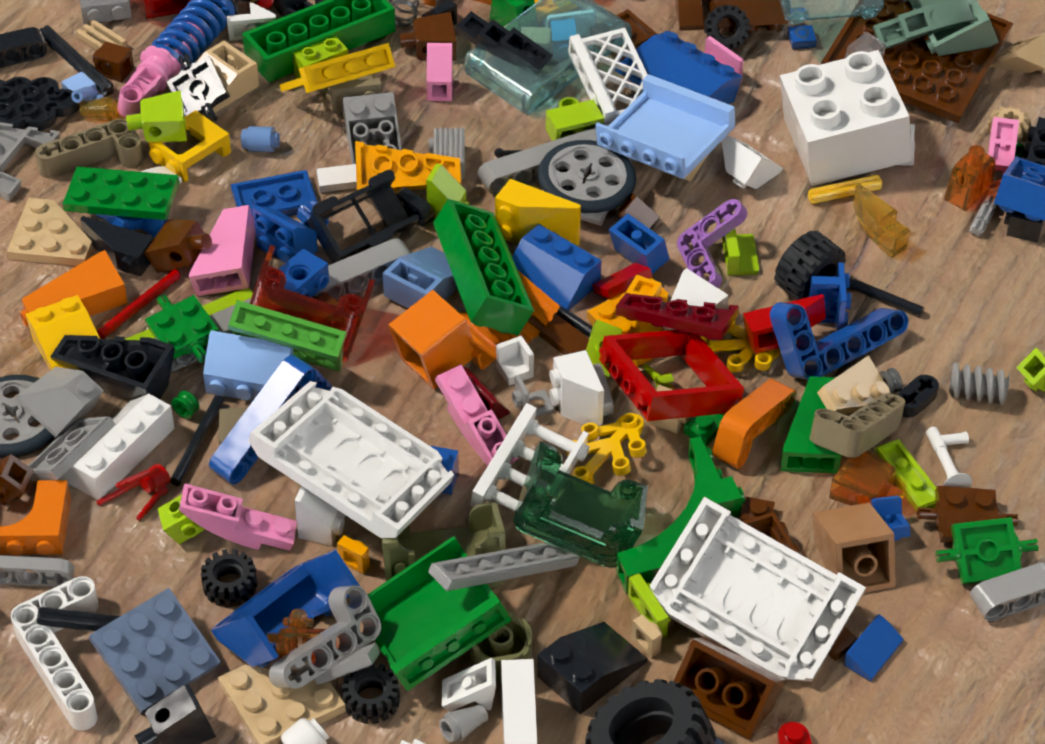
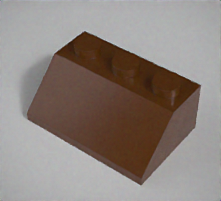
(760, 14)
(729, 685)

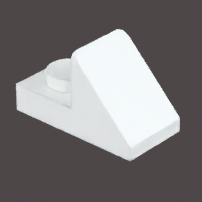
(241, 23)
(470, 685)

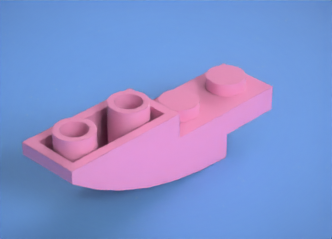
(470, 414)
(230, 520)

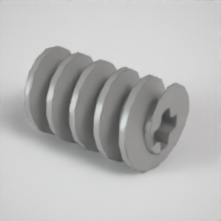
(979, 383)

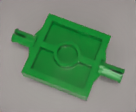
(182, 325)
(985, 549)

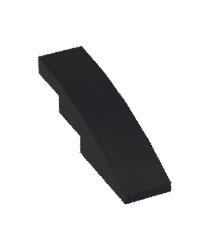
(504, 44)

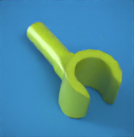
(663, 380)

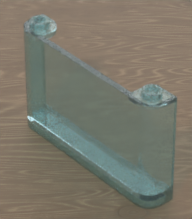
(550, 26)

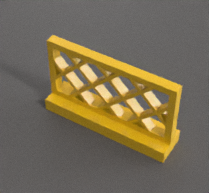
(343, 69)

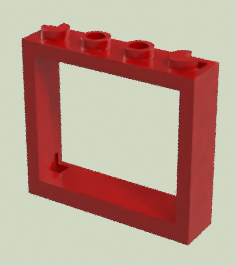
(718, 396)

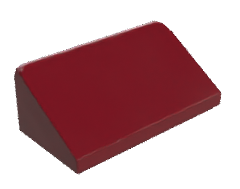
(487, 396)

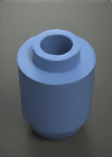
(260, 139)

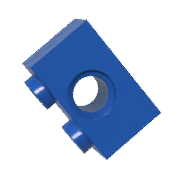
(305, 273)

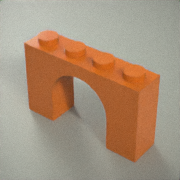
(44, 527)

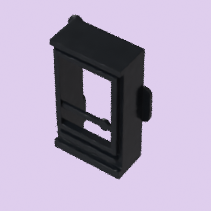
(386, 205)

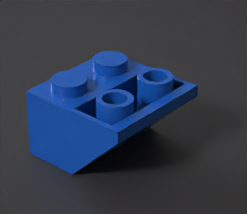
(283, 233)

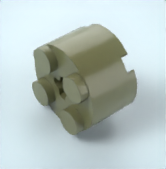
(507, 643)

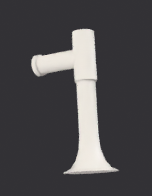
(939, 444)

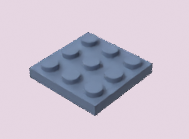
(154, 650)

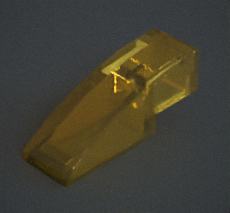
(880, 222)

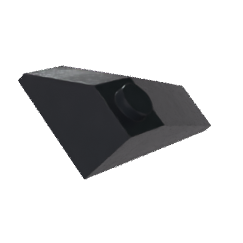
(120, 364)

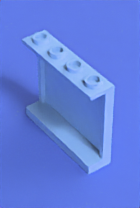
(668, 127)

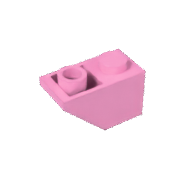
(439, 72)

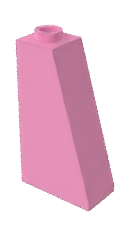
(230, 257)

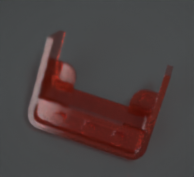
(346, 316)

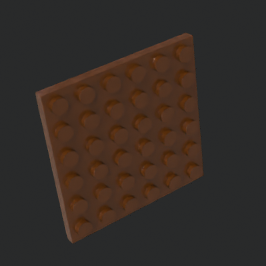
(924, 79)

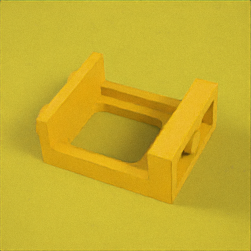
(211, 137)

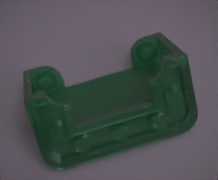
(578, 513)

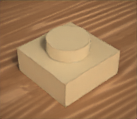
(647, 636)

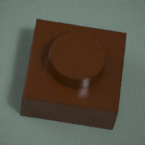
(756, 507)

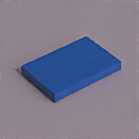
(276, 192)

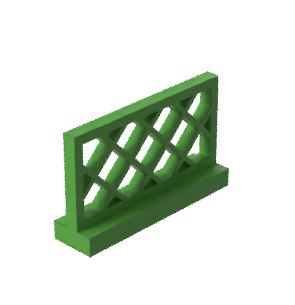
(309, 340)

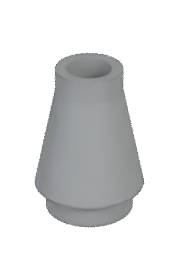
(460, 723)

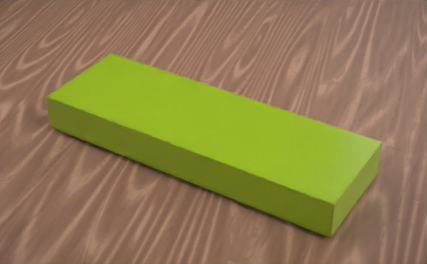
(909, 475)

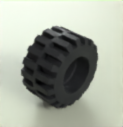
(807, 257)

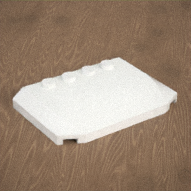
(352, 458)
(754, 594)

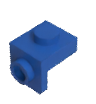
(891, 512)

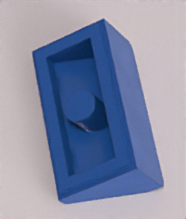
(873, 648)

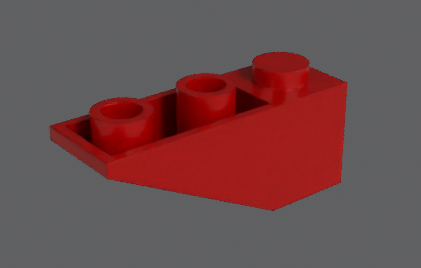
(760, 329)

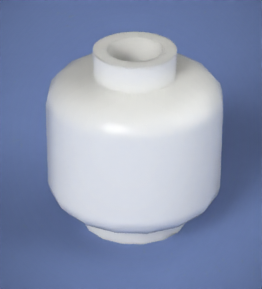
(304, 733)

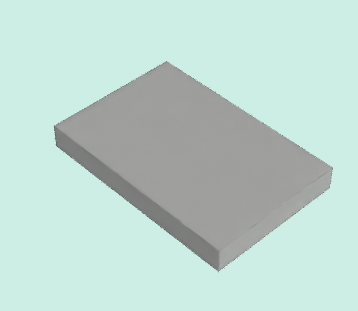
(69, 447)

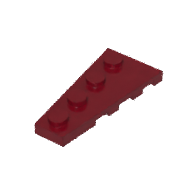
(678, 315)

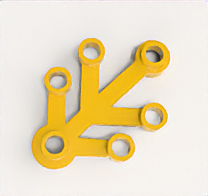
(746, 353)
(627, 426)

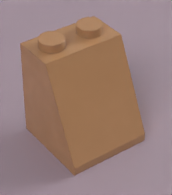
(856, 545)

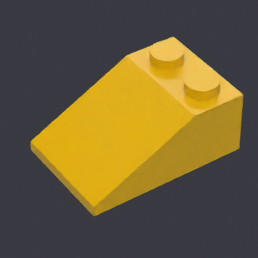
(524, 207)
(54, 321)

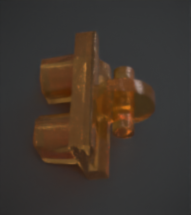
(296, 634)

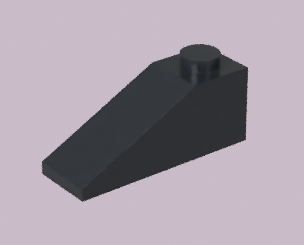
(121, 244)

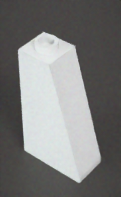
(518, 701)

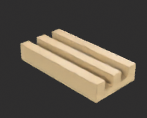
(101, 33)

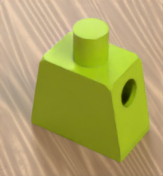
(160, 118)

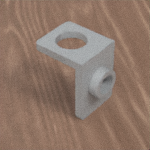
(522, 396)

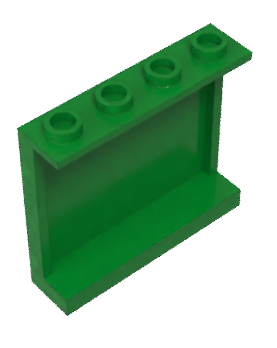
(428, 625)

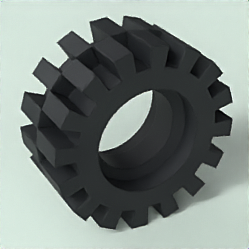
(737, 16)
(224, 565)
(374, 707)

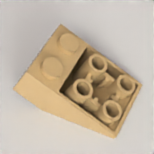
(235, 69)

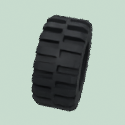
(652, 711)

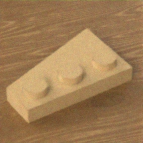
(853, 388)

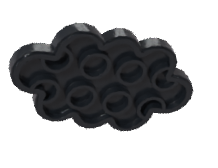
(34, 102)

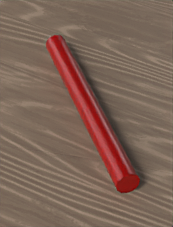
(138, 304)

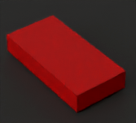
(621, 280)

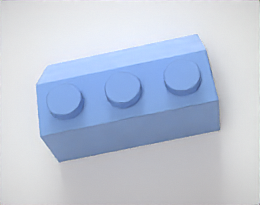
(240, 364)

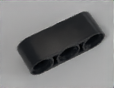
(21, 46)

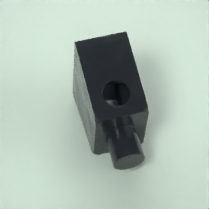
(176, 720)

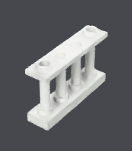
(514, 447)

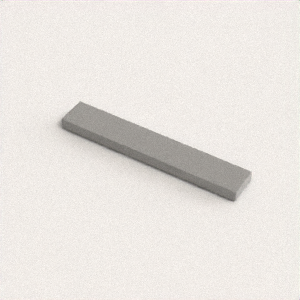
(501, 565)

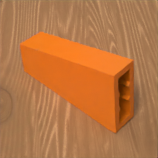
(92, 280)

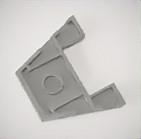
(10, 143)

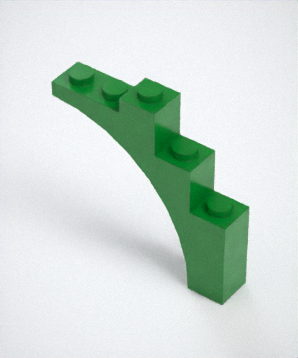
(707, 483)

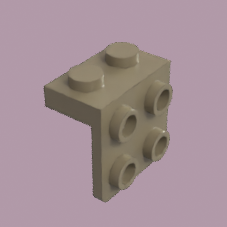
(361, 86)

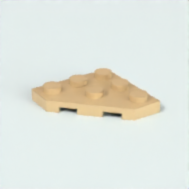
(48, 236)
(272, 710)

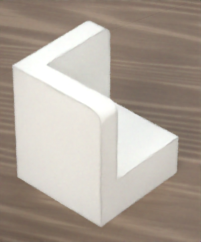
(514, 359)

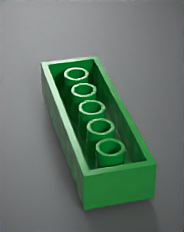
(349, 20)
(483, 268)

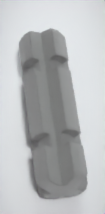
(983, 216)

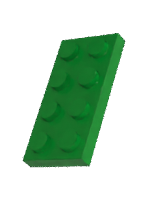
(121, 193)

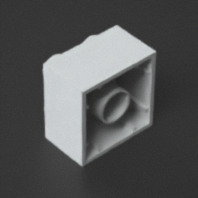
(846, 117)

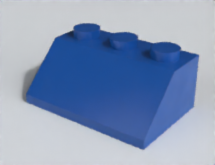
(557, 266)

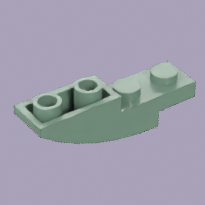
(923, 21)

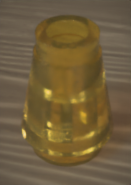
(100, 108)

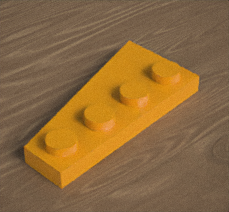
(408, 167)

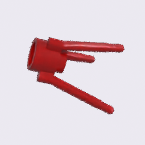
(151, 480)

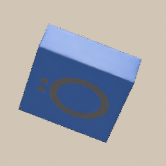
(802, 36)

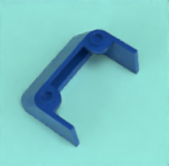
(301, 587)

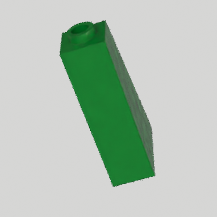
(798, 451)

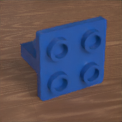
(835, 296)

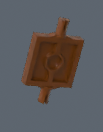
(961, 506)

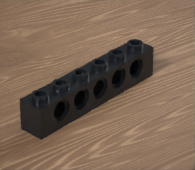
(1019, 225)

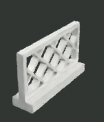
(592, 77)

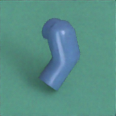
(86, 94)

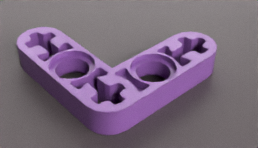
(702, 240)

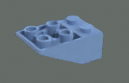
(417, 275)

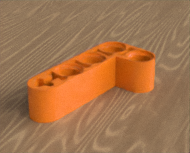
(750, 419)

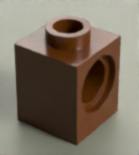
(113, 61)

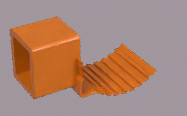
(438, 338)

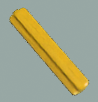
(843, 189)

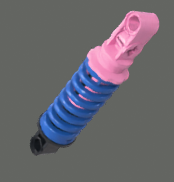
(187, 34)

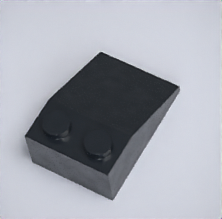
(588, 664)

